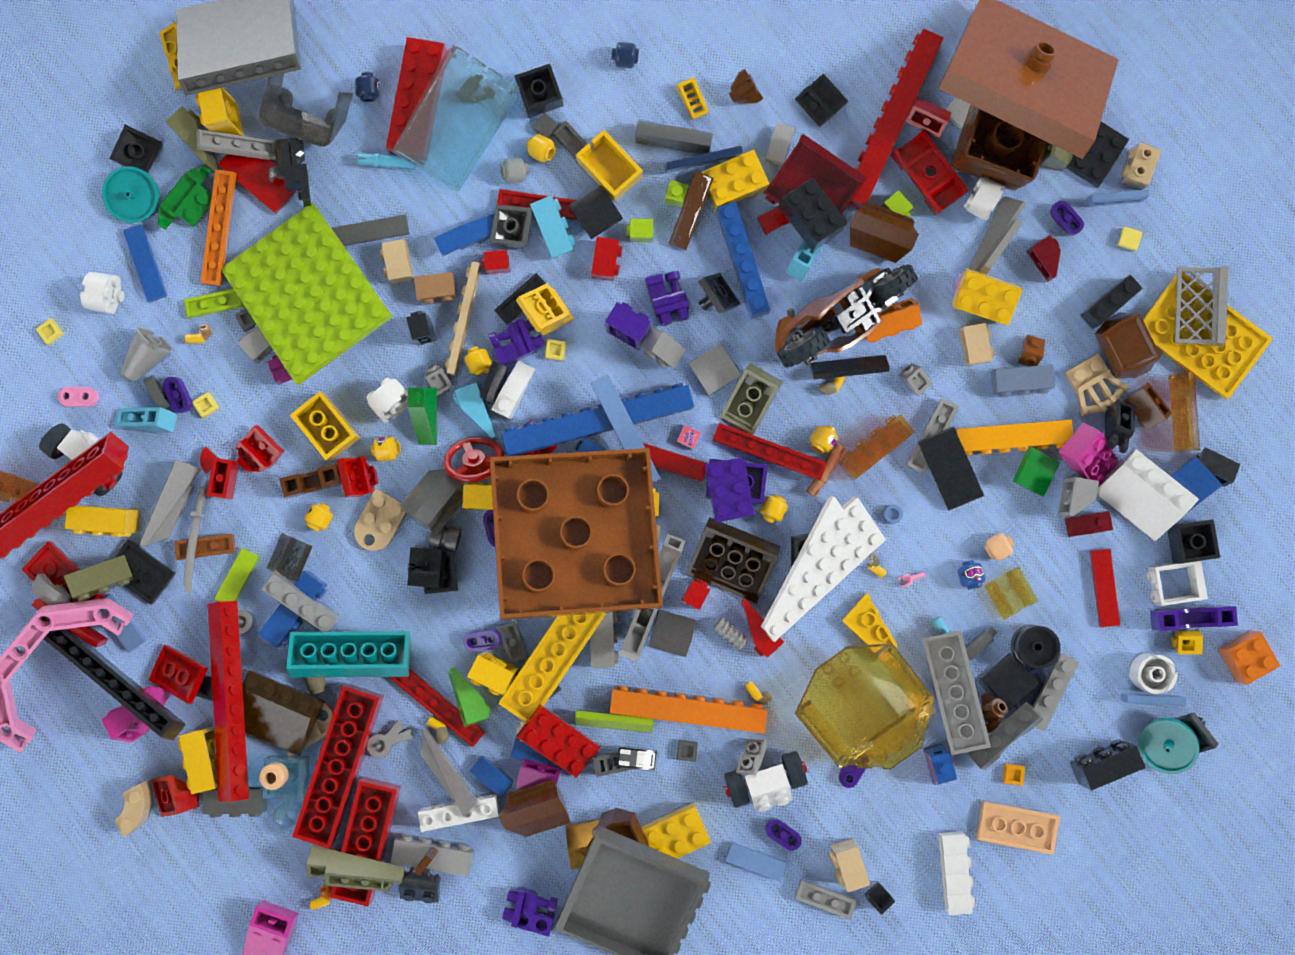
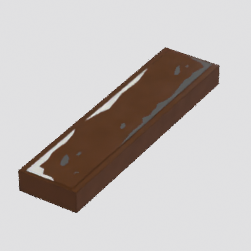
(691, 210)

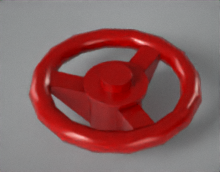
(476, 465)

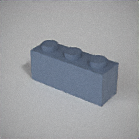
(1022, 380)

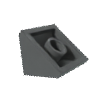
(511, 226)
(672, 633)

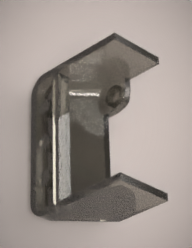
(278, 114)

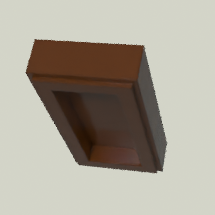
(426, 861)

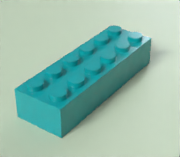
(349, 654)

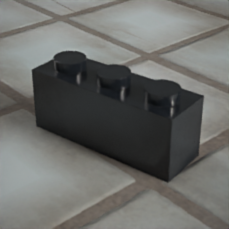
(1111, 301)

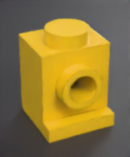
(1193, 645)

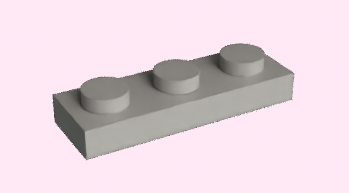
(825, 899)

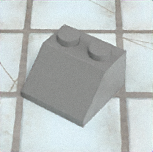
(1076, 495)

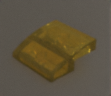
(1011, 593)

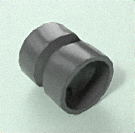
(447, 537)

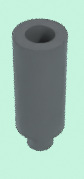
(980, 643)

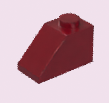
(1046, 257)
(1089, 524)

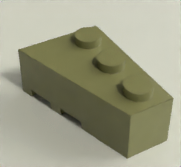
(98, 578)

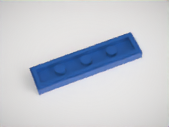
(145, 263)

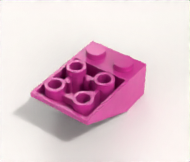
(1089, 454)
(124, 725)
(269, 930)

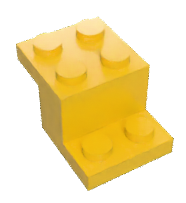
(544, 309)

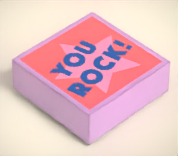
(689, 437)

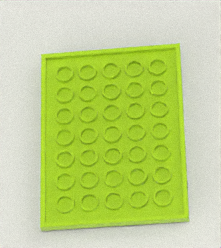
(306, 293)

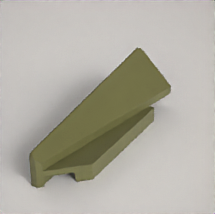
(351, 870)

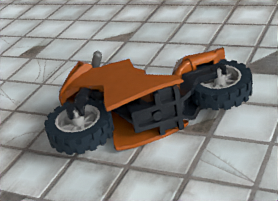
(860, 311)

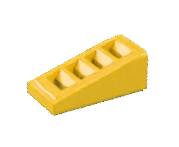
(683, 95)

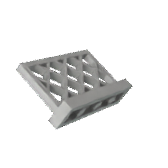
(1218, 311)

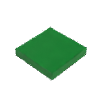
(1036, 471)

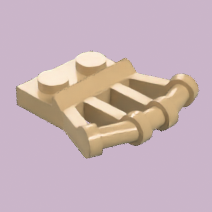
(1085, 376)

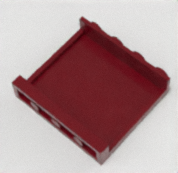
(830, 172)

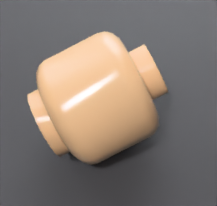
(999, 546)
(273, 776)

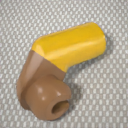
(201, 337)

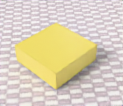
(1129, 238)
(49, 331)
(555, 350)
(205, 405)

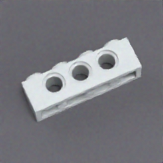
(450, 814)

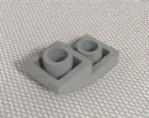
(780, 144)
(48, 592)
(752, 758)

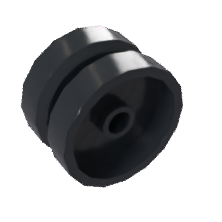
(1036, 657)

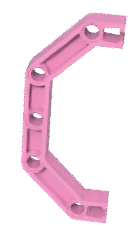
(61, 617)

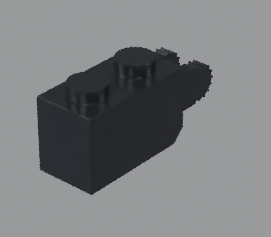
(1119, 425)

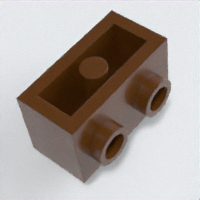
(1148, 406)

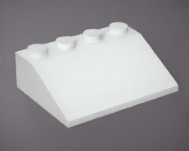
(1146, 494)

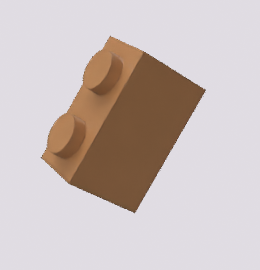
(435, 288)

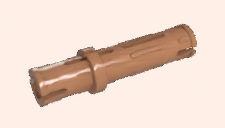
(832, 459)

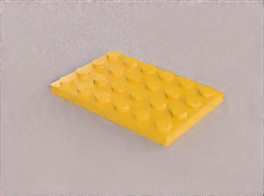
(1216, 366)

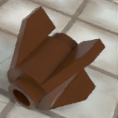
(744, 89)
(993, 711)

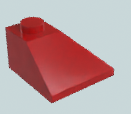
(173, 796)

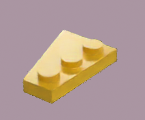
(169, 42)
(867, 623)

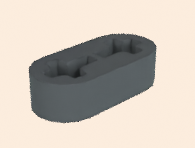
(156, 392)

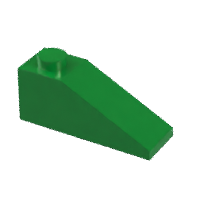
(423, 412)

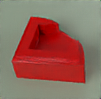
(206, 459)

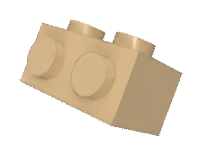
(1140, 165)

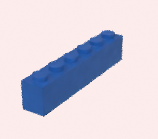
(743, 260)

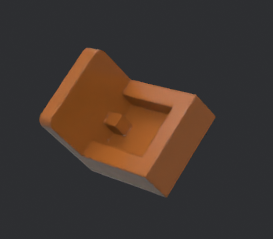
(1032, 351)

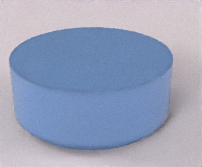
(892, 514)

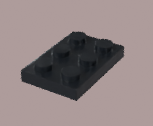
(1100, 156)

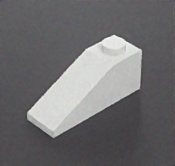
(513, 390)

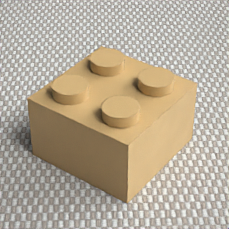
(850, 866)

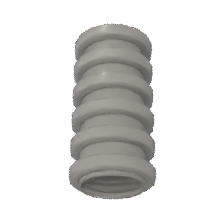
(730, 633)

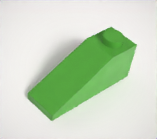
(469, 701)

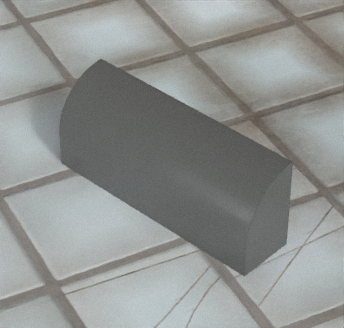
(673, 137)

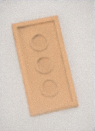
(1017, 827)

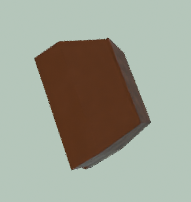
(882, 232)
(1127, 345)
(534, 809)
(623, 823)

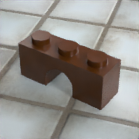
(310, 482)

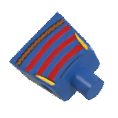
(940, 765)

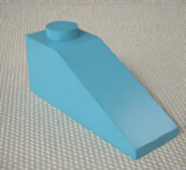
(802, 261)
(470, 402)
(146, 419)

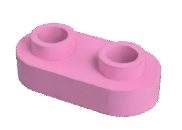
(77, 397)

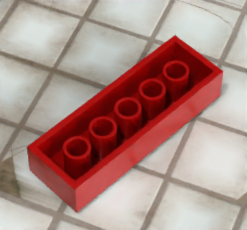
(417, 68)
(368, 830)

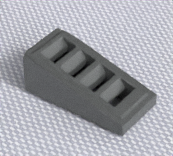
(596, 758)

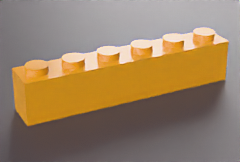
(1015, 436)

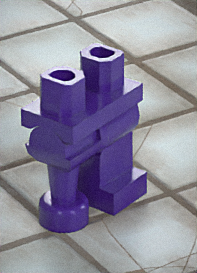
(667, 303)
(521, 345)
(525, 913)

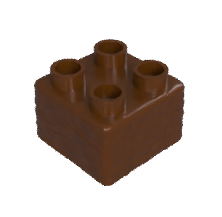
(997, 150)

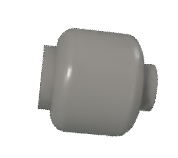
(514, 170)

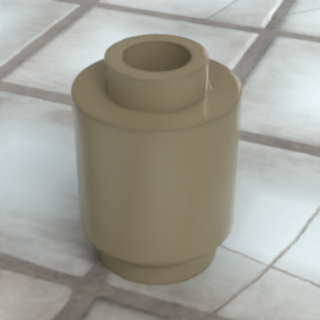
(315, 684)

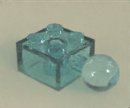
(296, 787)

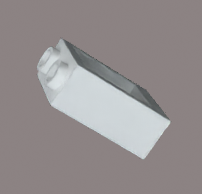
(1196, 582)

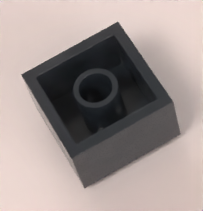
(539, 90)
(1193, 541)

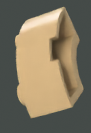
(136, 808)

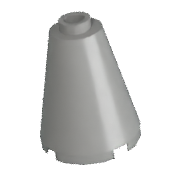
(144, 354)

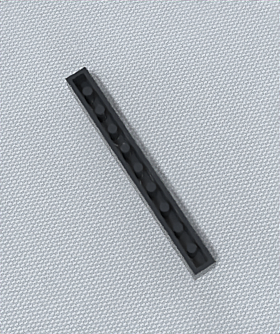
(116, 683)

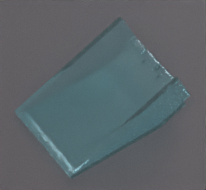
(456, 118)

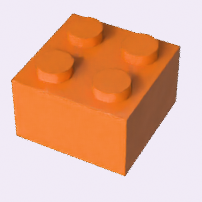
(1249, 657)

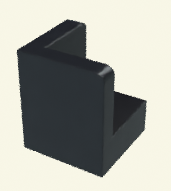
(205, 689)
(879, 898)

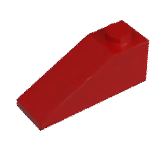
(763, 643)

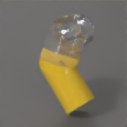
(873, 564)

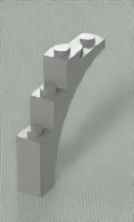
(643, 619)

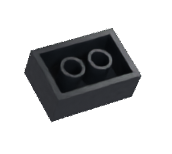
(812, 214)
(1107, 764)

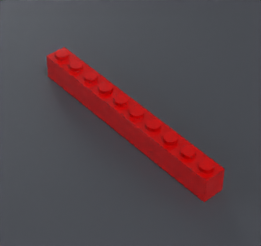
(895, 112)
(228, 701)

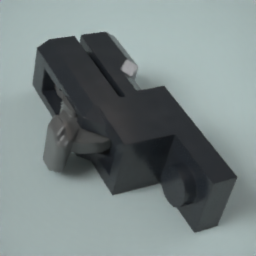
(289, 168)

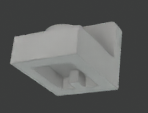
(437, 378)
(915, 378)

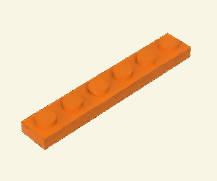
(218, 227)

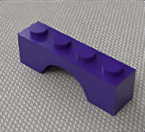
(1193, 617)

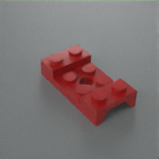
(938, 190)

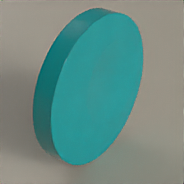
(131, 194)
(1169, 745)

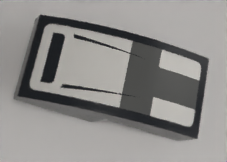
(636, 758)

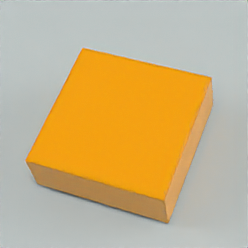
(1013, 774)

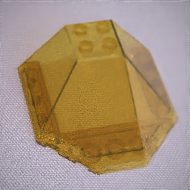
(866, 707)

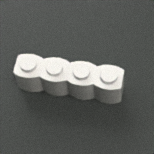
(955, 873)

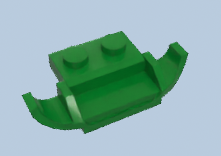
(186, 198)

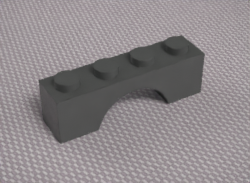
(1005, 734)

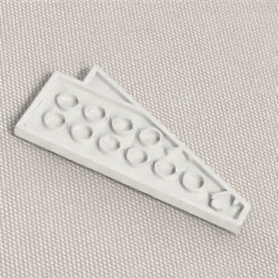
(832, 550)

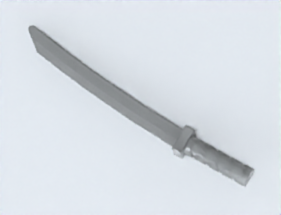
(197, 516)

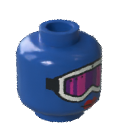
(971, 575)

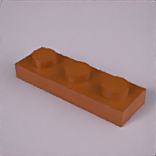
(207, 546)

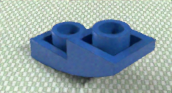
(491, 777)

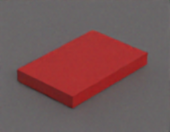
(178, 674)

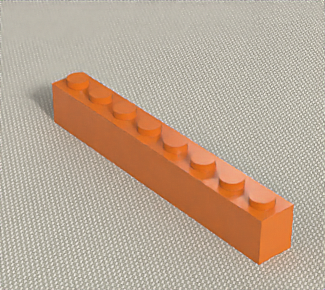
(688, 710)

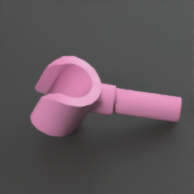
(909, 579)

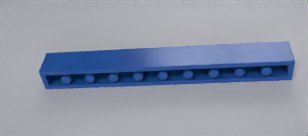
(595, 421)

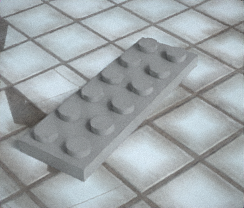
(956, 693)

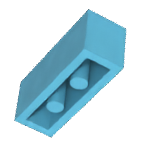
(553, 226)

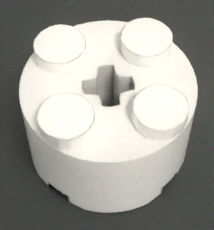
(985, 198)
(101, 292)
(388, 399)
(1142, 669)

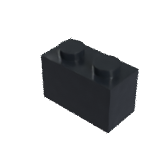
(421, 328)

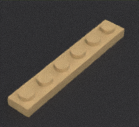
(464, 311)

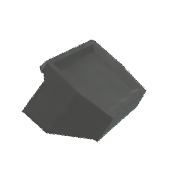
(434, 500)

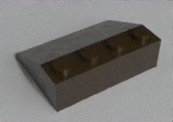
(733, 560)
(279, 712)

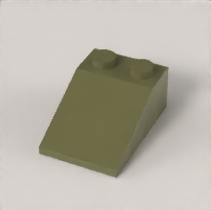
(186, 124)
(751, 398)

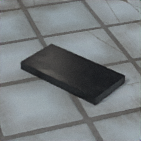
(951, 468)

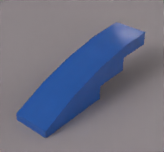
(465, 235)

